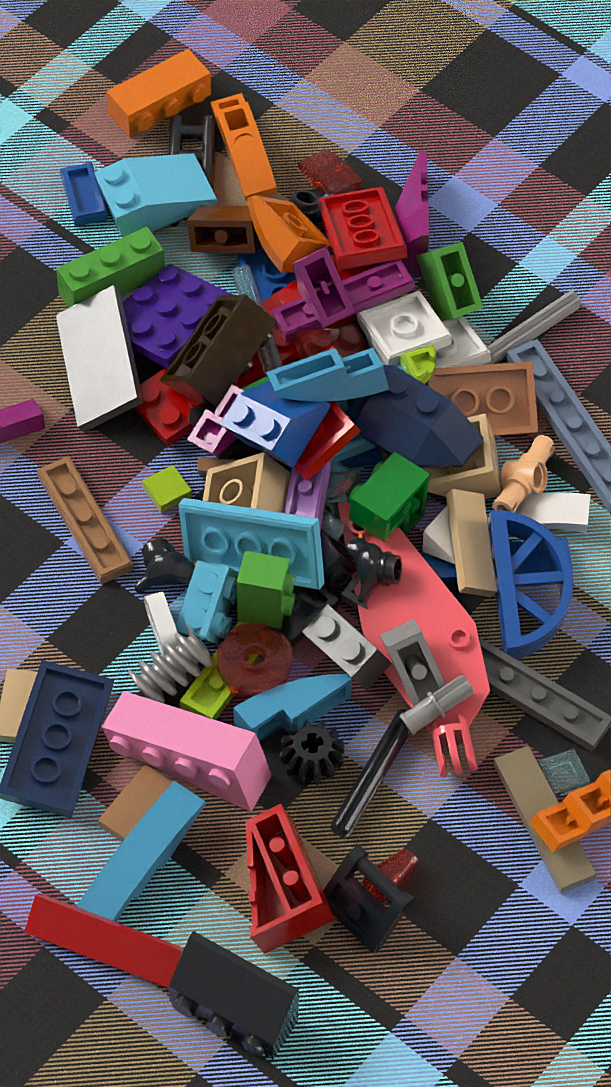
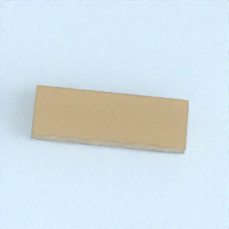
(471, 543)

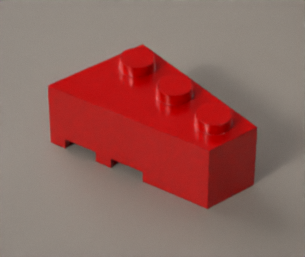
(283, 883)

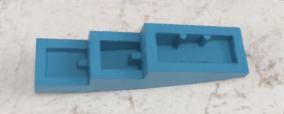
(142, 852)

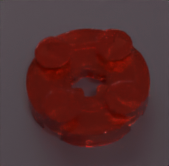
(248, 678)

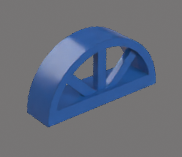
(508, 596)

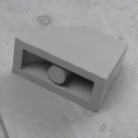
(413, 660)

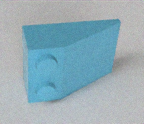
(154, 190)

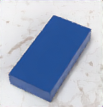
(83, 194)

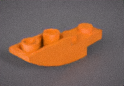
(244, 146)

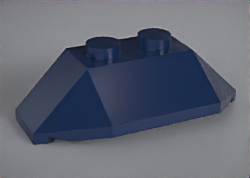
(415, 423)

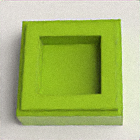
(166, 488)

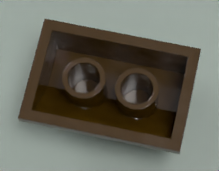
(219, 349)

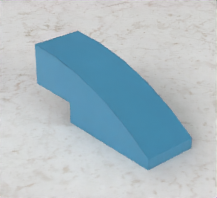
(330, 377)
(292, 704)

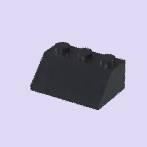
(234, 996)

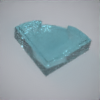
(333, 525)

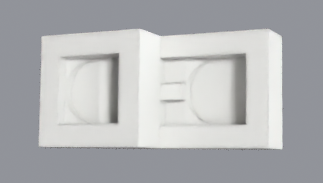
(558, 510)

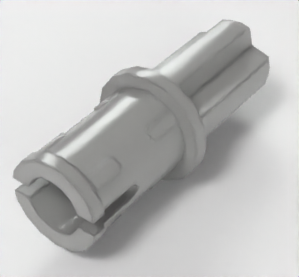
(437, 704)

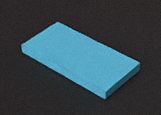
(223, 533)

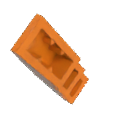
(577, 815)

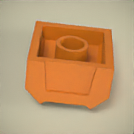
(284, 231)

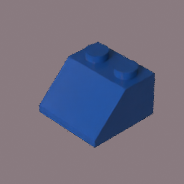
(274, 423)

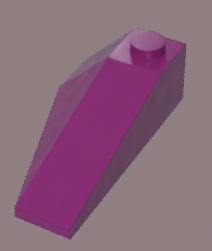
(413, 215)

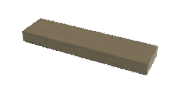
(530, 795)

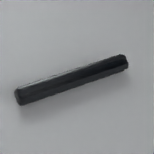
(370, 777)

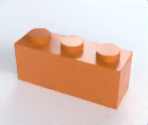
(158, 93)

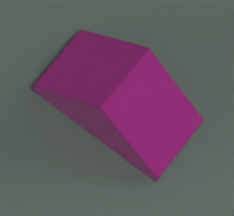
(322, 287)

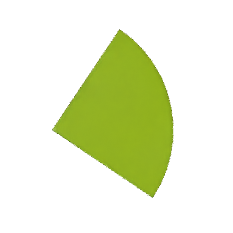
(419, 363)

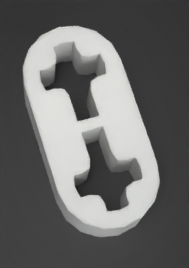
(160, 620)

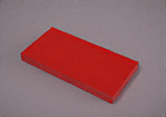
(361, 228)

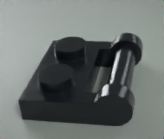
(360, 908)

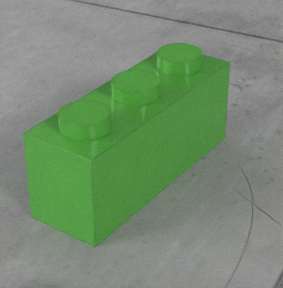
(123, 263)

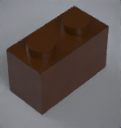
(222, 230)

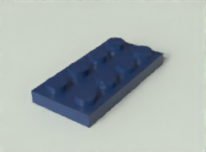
(56, 739)

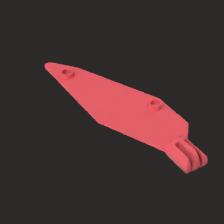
(447, 631)

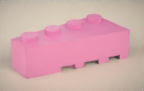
(190, 747)

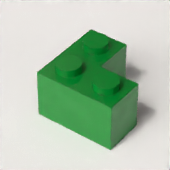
(390, 497)

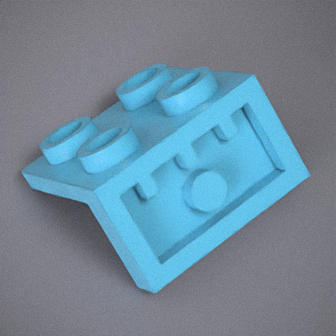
(209, 602)

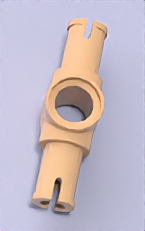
(525, 475)

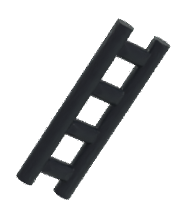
(206, 133)

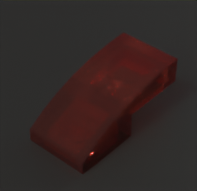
(330, 173)

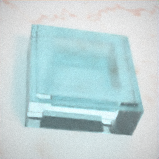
(564, 772)

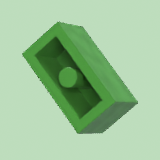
(449, 281)
(264, 589)

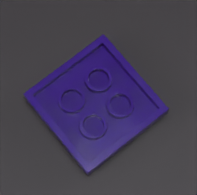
(167, 312)

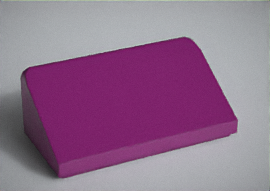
(20, 420)

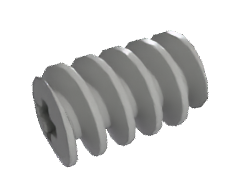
(172, 666)

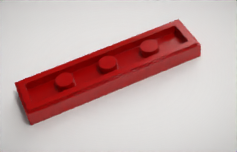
(103, 939)

